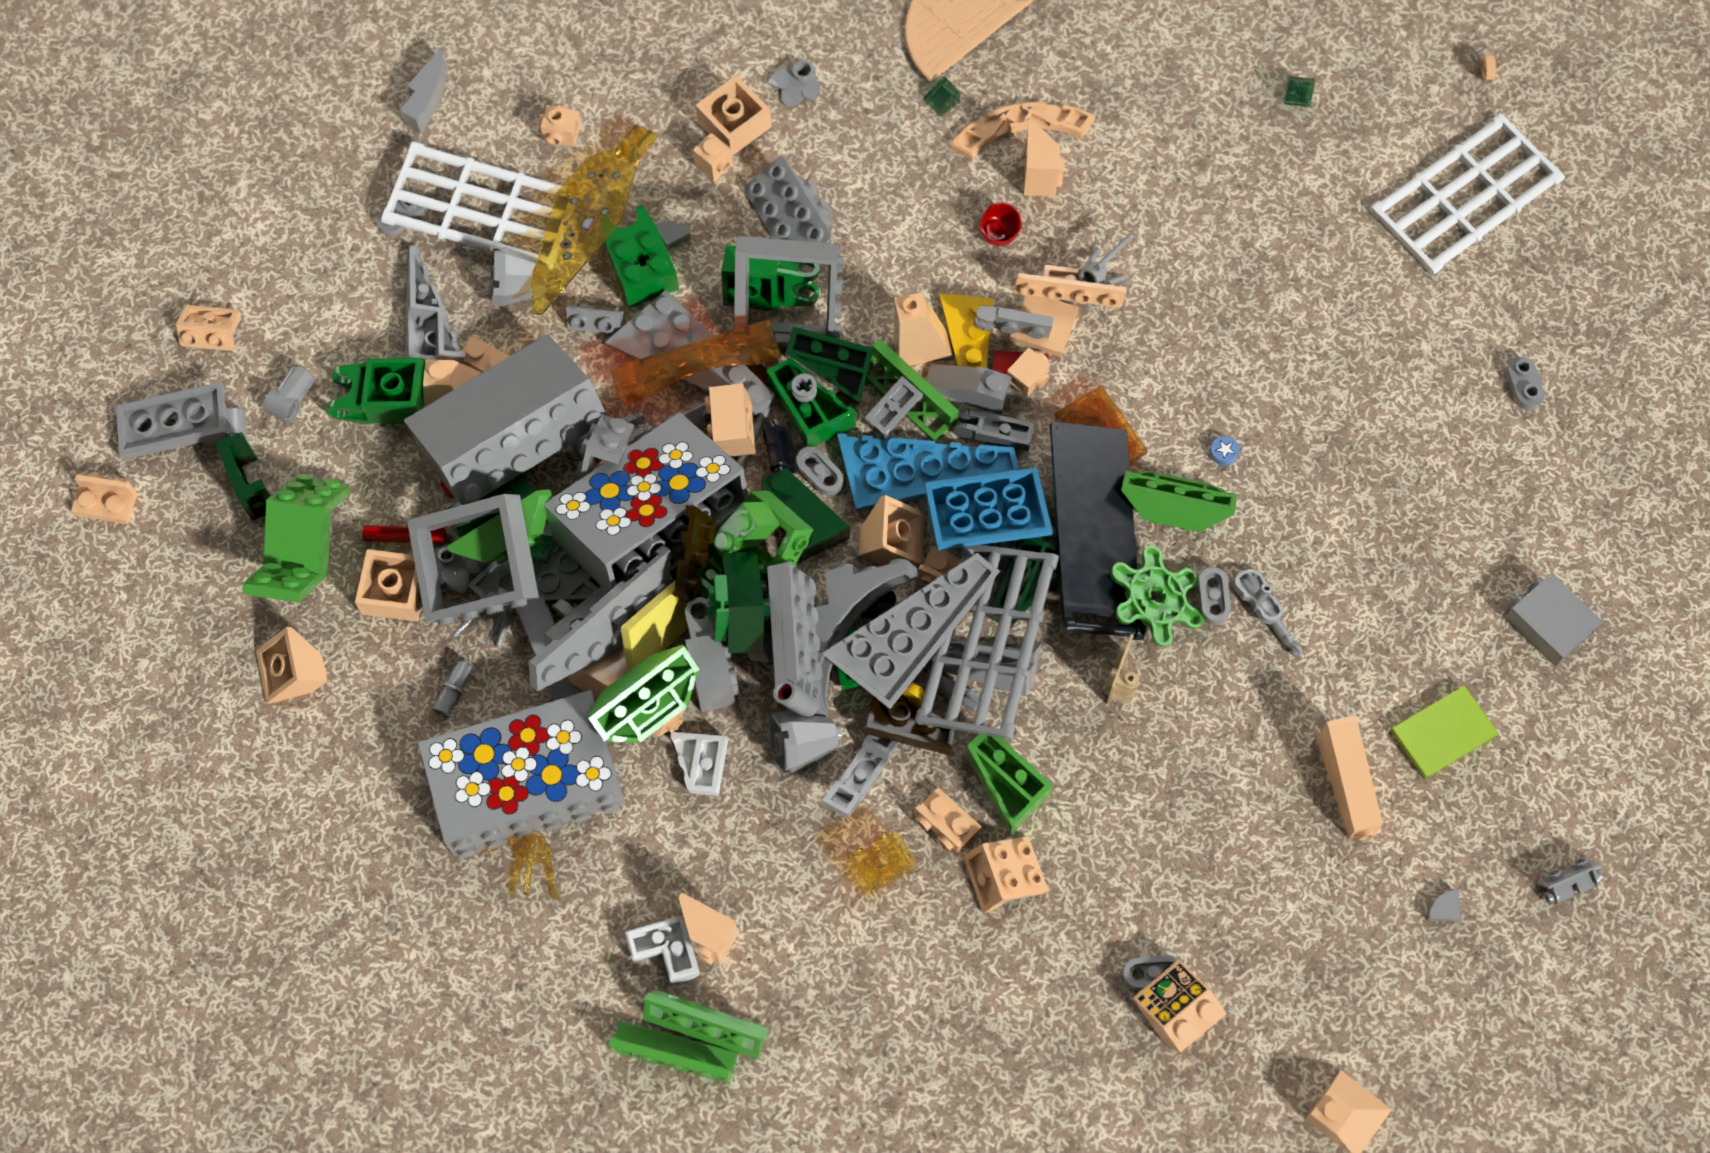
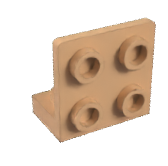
(1004, 872)

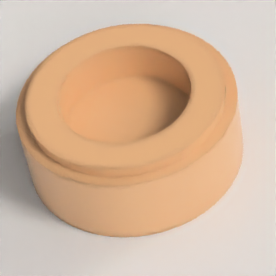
(1488, 66)

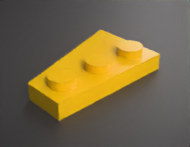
(967, 342)

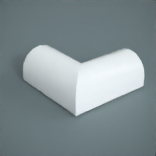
(666, 938)

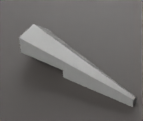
(426, 319)
(983, 653)

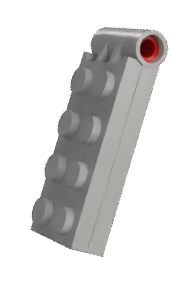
(794, 638)

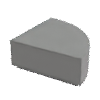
(672, 233)
(1445, 907)

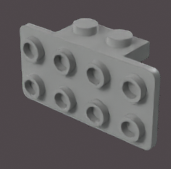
(790, 204)

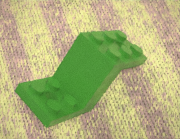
(296, 538)

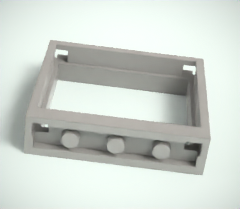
(795, 252)
(517, 550)

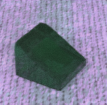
(942, 96)
(542, 549)

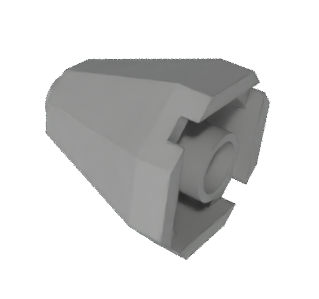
(510, 276)
(801, 739)

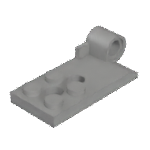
(200, 419)

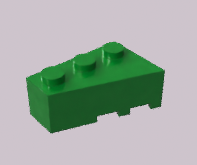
(812, 420)

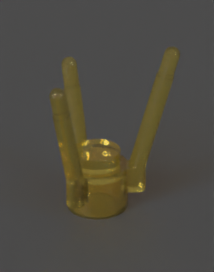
(532, 853)

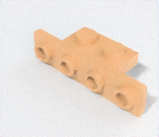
(1064, 284)

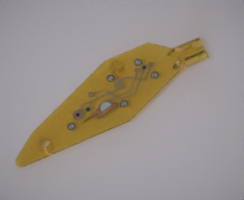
(586, 215)

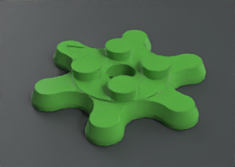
(1170, 588)

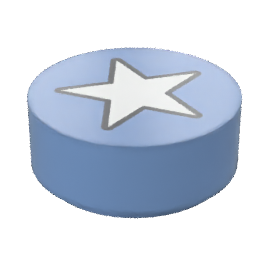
(1224, 451)

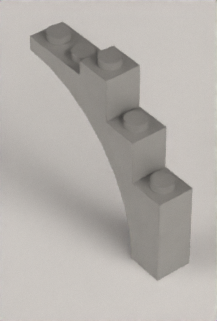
(849, 596)

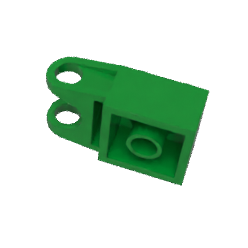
(641, 260)
(770, 282)
(380, 390)

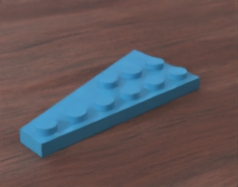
(904, 465)

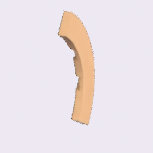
(1015, 118)

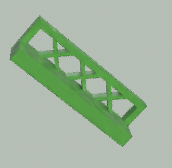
(932, 399)
(705, 1023)
(674, 1052)

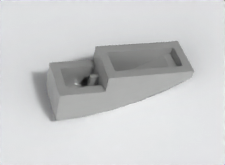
(425, 93)

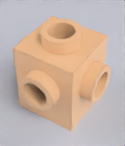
(560, 125)

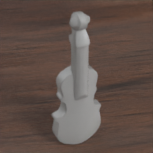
(1255, 590)

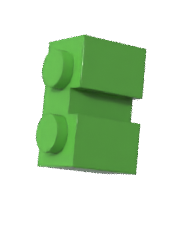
(744, 527)

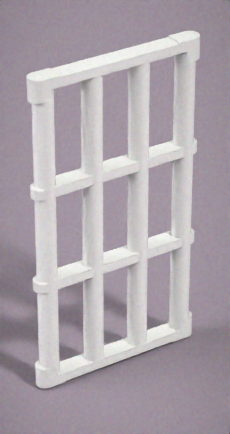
(452, 209)
(1457, 216)

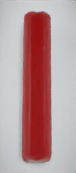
(397, 534)

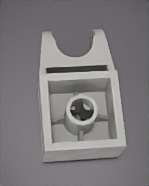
(714, 682)

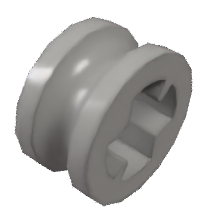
(802, 395)

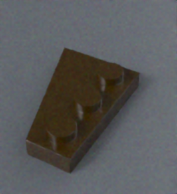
(696, 558)
(899, 726)

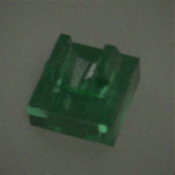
(1299, 91)

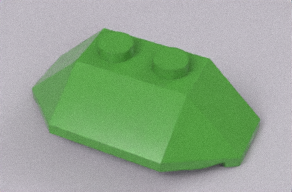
(1177, 500)
(488, 540)
(645, 697)

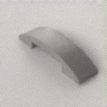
(860, 775)

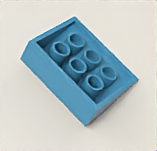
(987, 509)

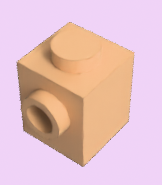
(712, 157)
(1029, 372)

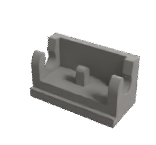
(893, 406)

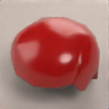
(1000, 224)

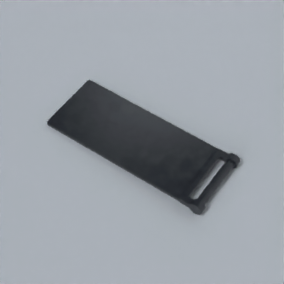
(1092, 525)

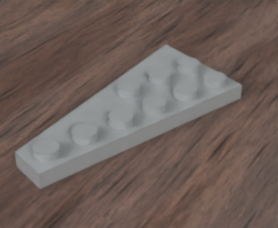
(669, 325)
(601, 630)
(900, 642)

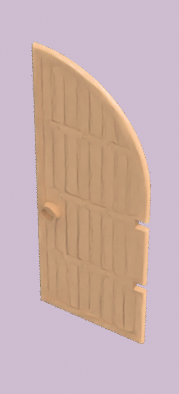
(947, 30)

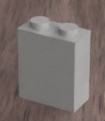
(1552, 618)

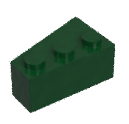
(831, 360)
(827, 525)
(1029, 579)
(745, 601)

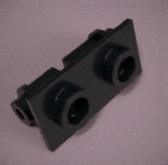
(779, 447)

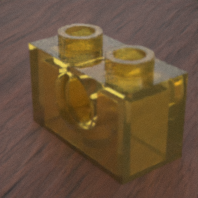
(871, 879)

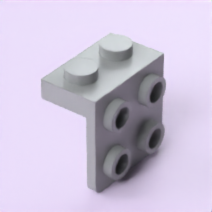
(604, 441)

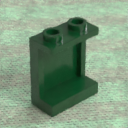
(235, 453)

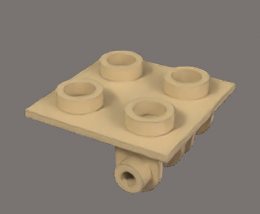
(1122, 682)

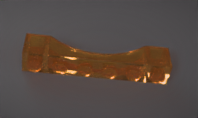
(741, 346)

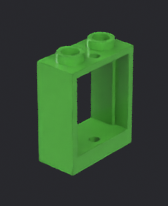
(797, 531)

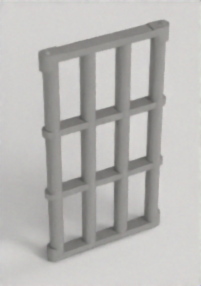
(992, 668)

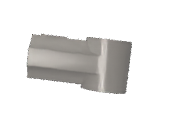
(285, 400)

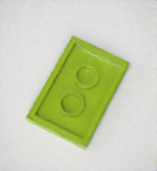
(1444, 732)

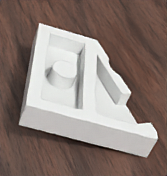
(701, 761)

